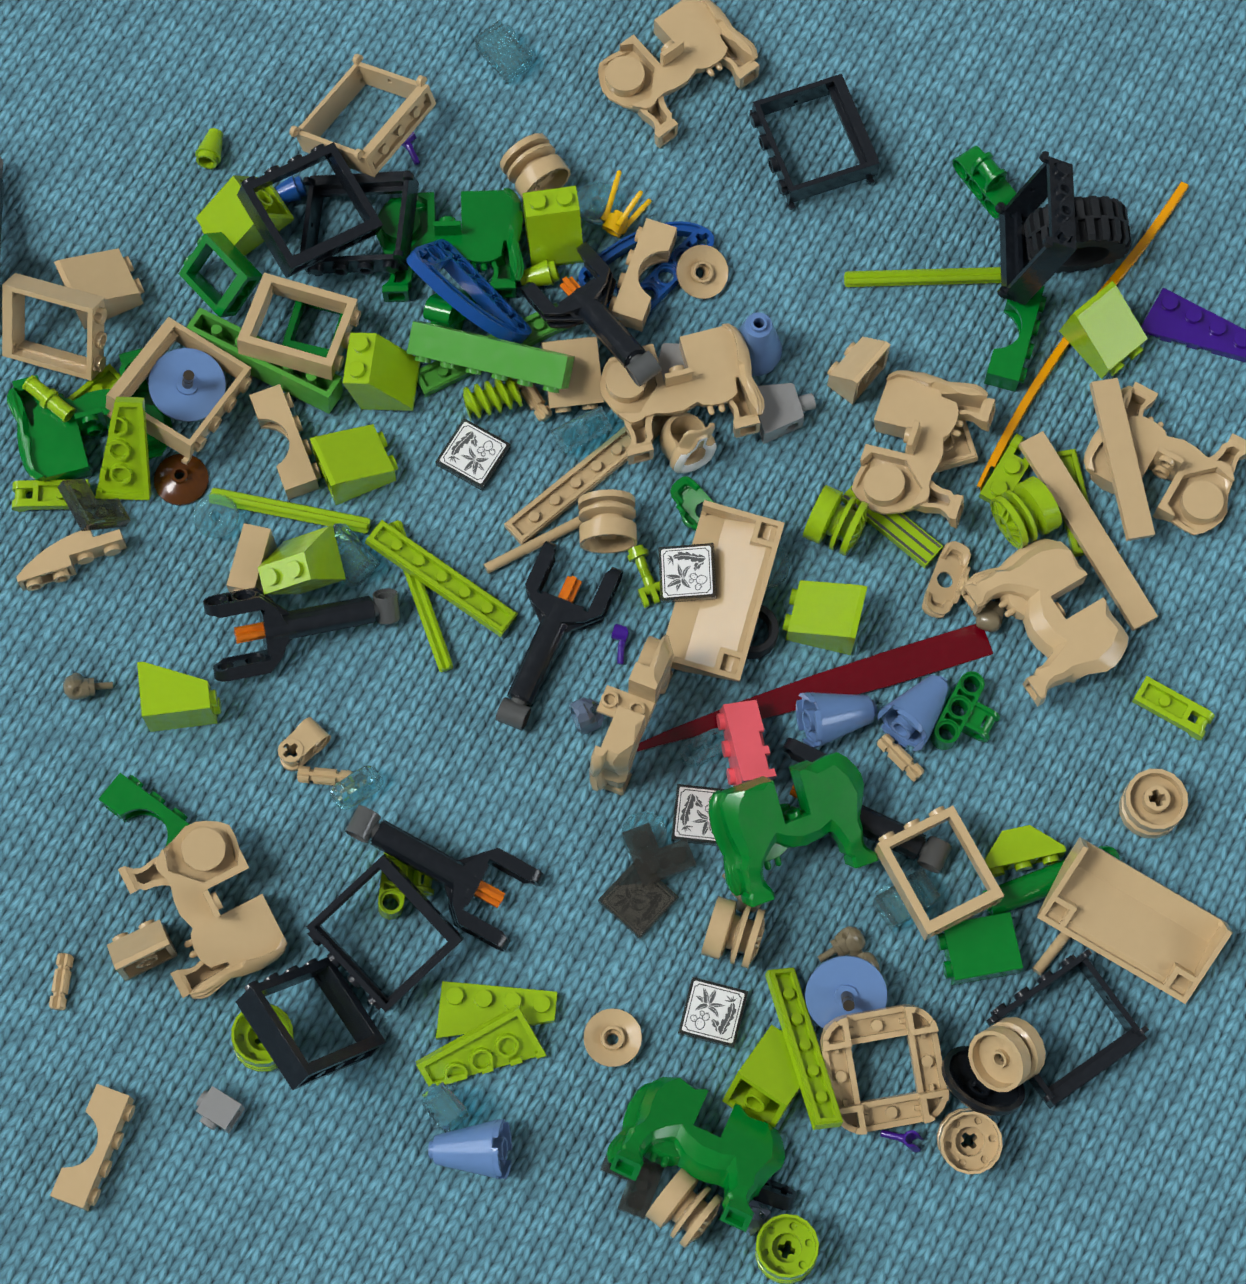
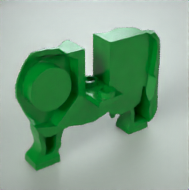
(487, 236)
(57, 448)
(757, 828)
(663, 1130)

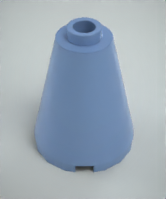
(762, 343)
(915, 713)
(832, 715)
(475, 1149)

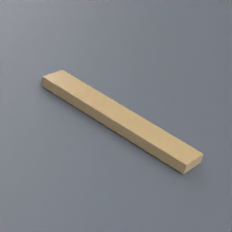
(1122, 459)

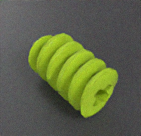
(491, 397)

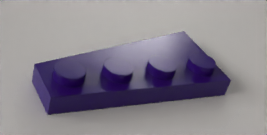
(1187, 323)

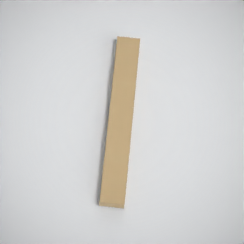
(574, 484)
(1088, 531)

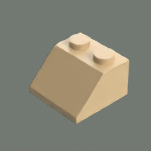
(858, 368)
(141, 949)

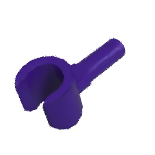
(409, 147)
(620, 633)
(906, 1138)

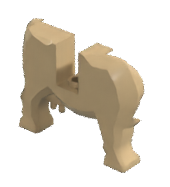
(694, 41)
(714, 375)
(924, 414)
(1199, 483)
(1027, 589)
(631, 714)
(225, 943)

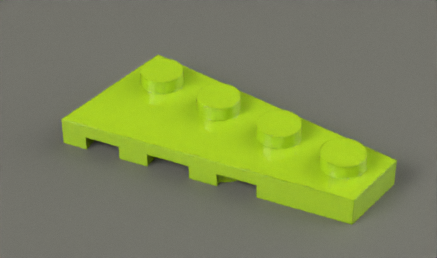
(126, 458)
(471, 1005)
(489, 1046)

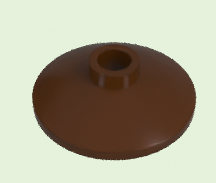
(184, 490)

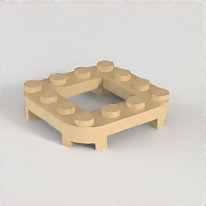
(926, 1063)

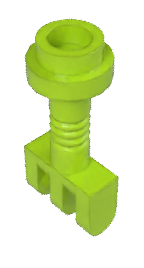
(637, 554)

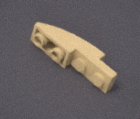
(58, 560)

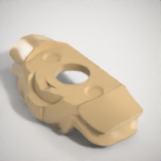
(953, 561)

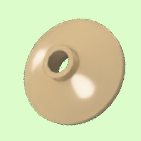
(714, 271)
(609, 1023)

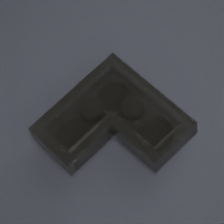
(88, 511)
(654, 862)
(639, 1193)

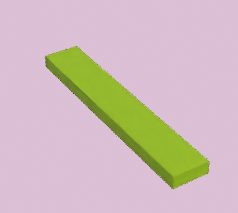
(441, 578)
(804, 1048)

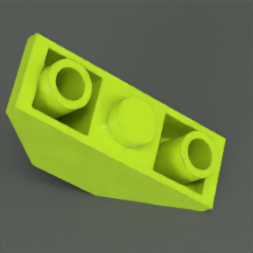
(1021, 849)

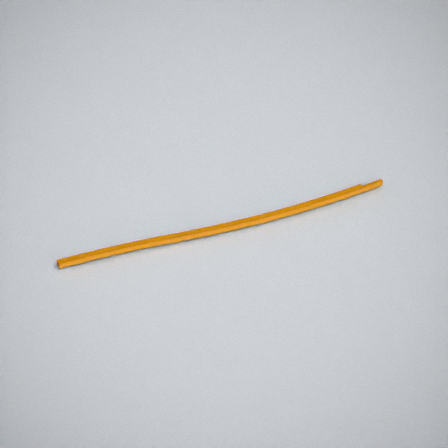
(1064, 344)

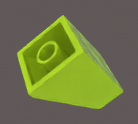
(229, 216)
(553, 225)
(1105, 331)
(380, 373)
(353, 461)
(303, 564)
(825, 615)
(175, 699)
(765, 1080)

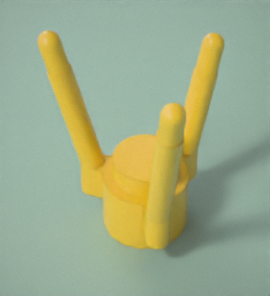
(618, 222)

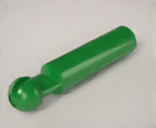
(1031, 886)

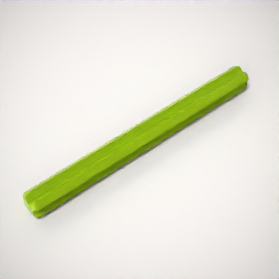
(922, 277)
(295, 511)
(427, 616)

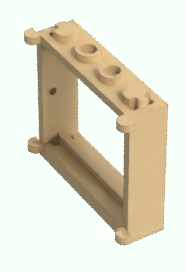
(390, 136)
(141, 367)

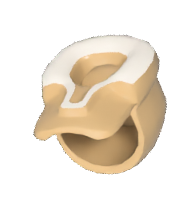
(687, 442)

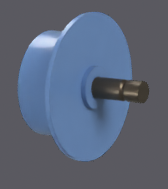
(186, 384)
(844, 987)

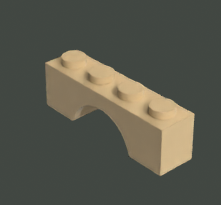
(653, 246)
(274, 413)
(80, 1183)

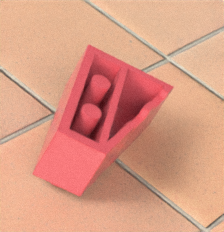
(744, 742)

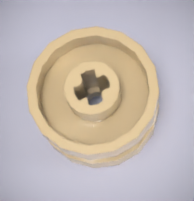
(1153, 803)
(1006, 1054)

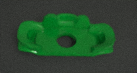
(687, 497)

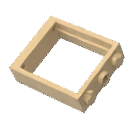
(13, 326)
(290, 357)
(927, 927)

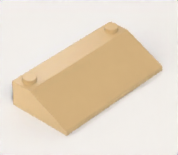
(717, 633)
(1133, 920)

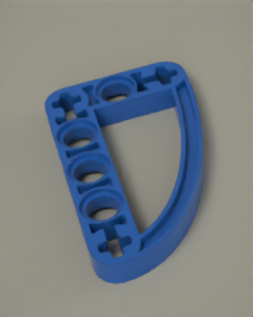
(652, 282)
(494, 312)

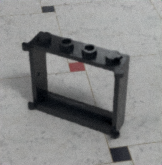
(852, 124)
(383, 183)
(1018, 276)
(1100, 1061)

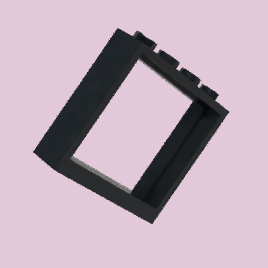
(293, 264)
(357, 975)
(280, 1043)

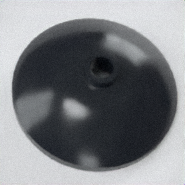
(973, 1093)

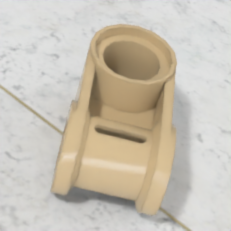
(305, 741)

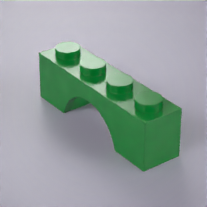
(1007, 363)
(128, 800)

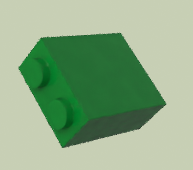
(980, 949)

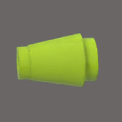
(210, 149)
(541, 274)

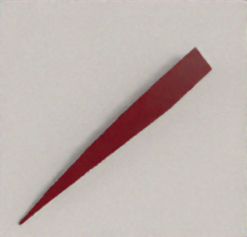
(855, 678)

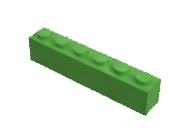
(490, 355)
(303, 386)

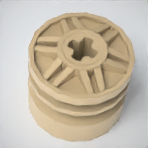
(534, 165)
(607, 521)
(733, 932)
(967, 1158)
(684, 1208)

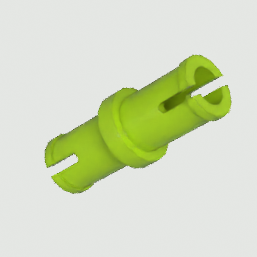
(49, 398)

